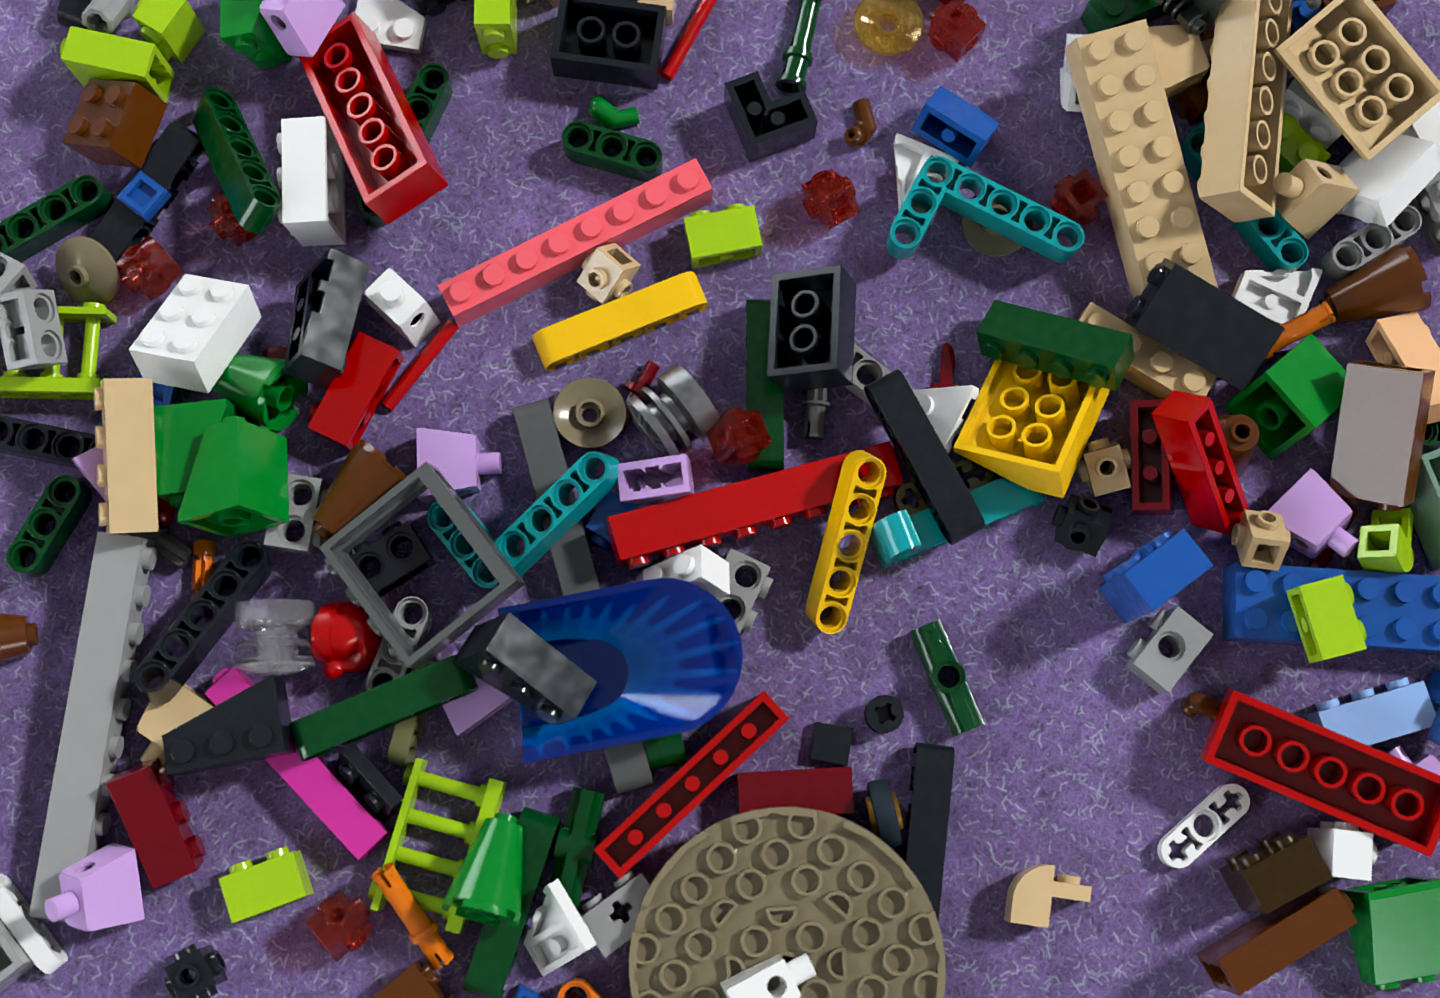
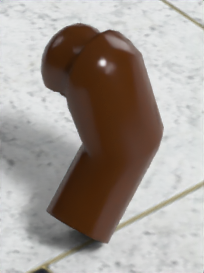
(864, 127)
(1201, 704)

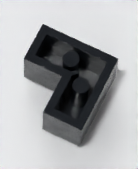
(767, 125)

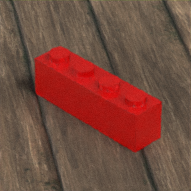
(1200, 461)

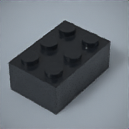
(609, 42)
(812, 329)

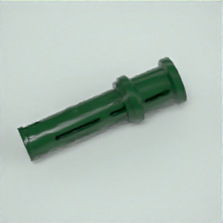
(798, 55)

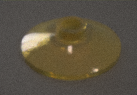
(901, 14)

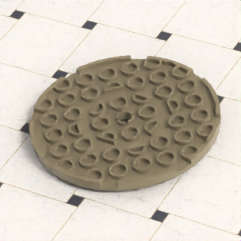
(787, 888)

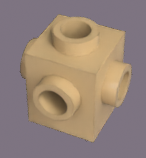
(608, 273)
(1114, 476)
(1261, 539)

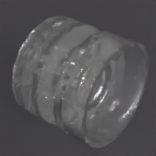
(275, 635)

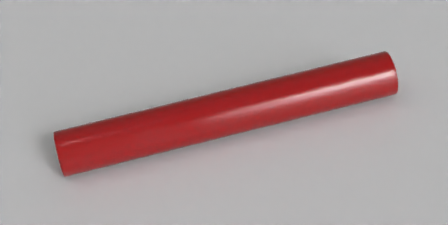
(687, 39)
(419, 365)

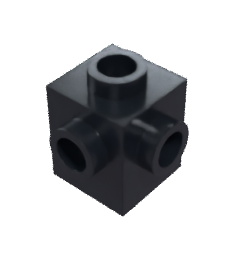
(1082, 524)
(208, 969)

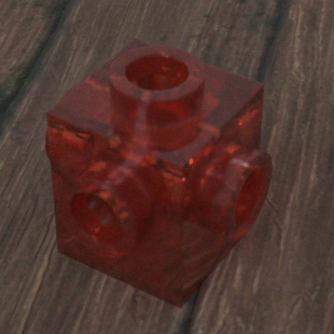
(955, 29)
(1078, 197)
(830, 198)
(224, 221)
(148, 268)
(738, 437)
(340, 925)

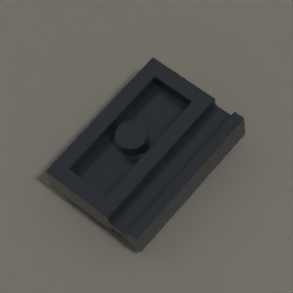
(368, 782)

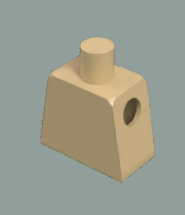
(1180, 57)
(1312, 194)
(165, 717)

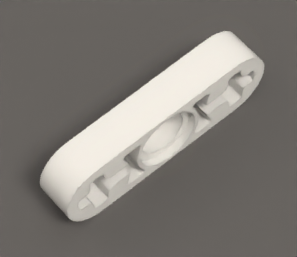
(1217, 800)
(32, 937)

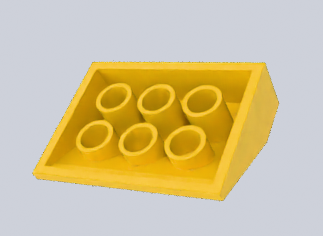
(1031, 426)

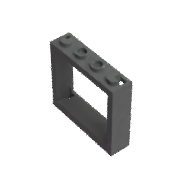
(362, 593)

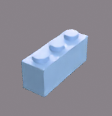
(1378, 716)

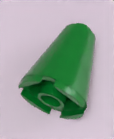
(261, 389)
(490, 875)

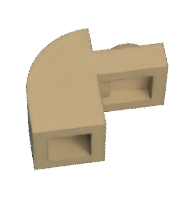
(1032, 892)

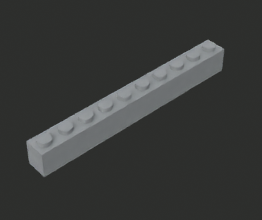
(95, 708)

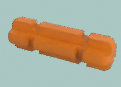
(203, 566)

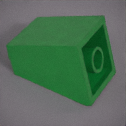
(249, 33)
(1292, 396)
(178, 439)
(237, 480)
(1397, 930)

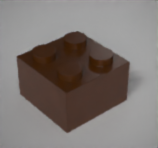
(115, 123)

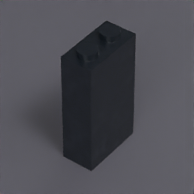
(1203, 323)

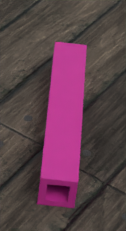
(316, 783)

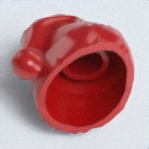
(343, 639)

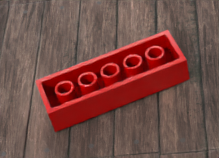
(372, 120)
(1326, 771)

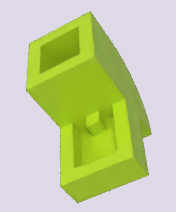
(1387, 542)

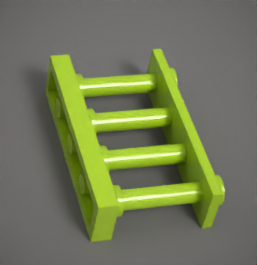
(52, 383)
(487, 797)

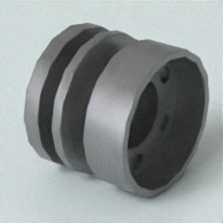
(674, 412)

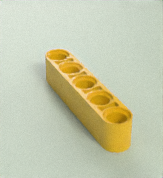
(619, 319)
(850, 558)

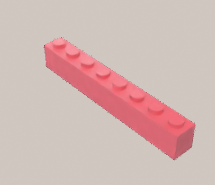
(569, 244)

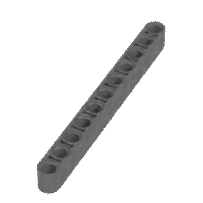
(573, 560)

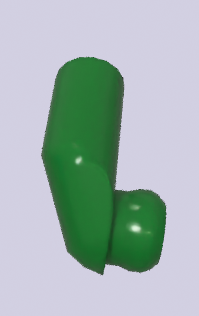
(609, 116)

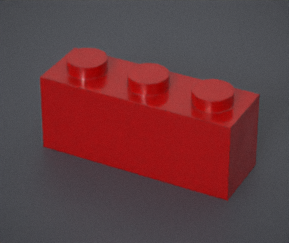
(356, 393)

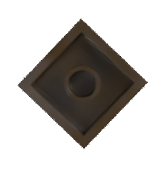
(1274, 872)

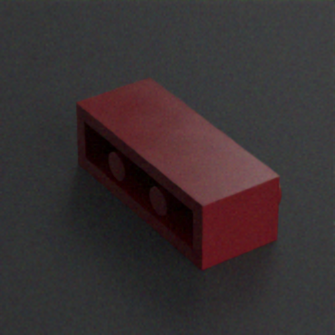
(1150, 467)
(807, 788)
(156, 822)

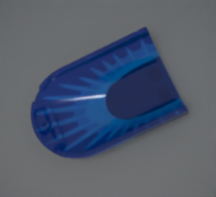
(659, 658)

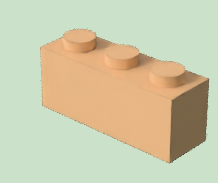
(1409, 343)

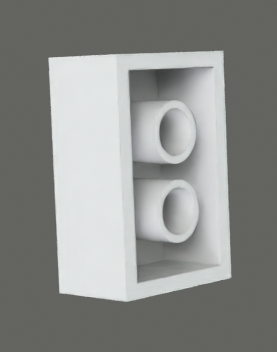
(311, 182)
(196, 333)

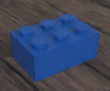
(1153, 574)

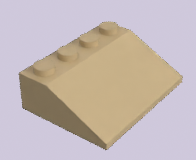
(1360, 73)

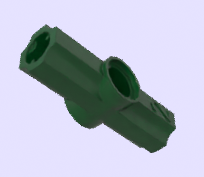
(958, 700)
(577, 841)

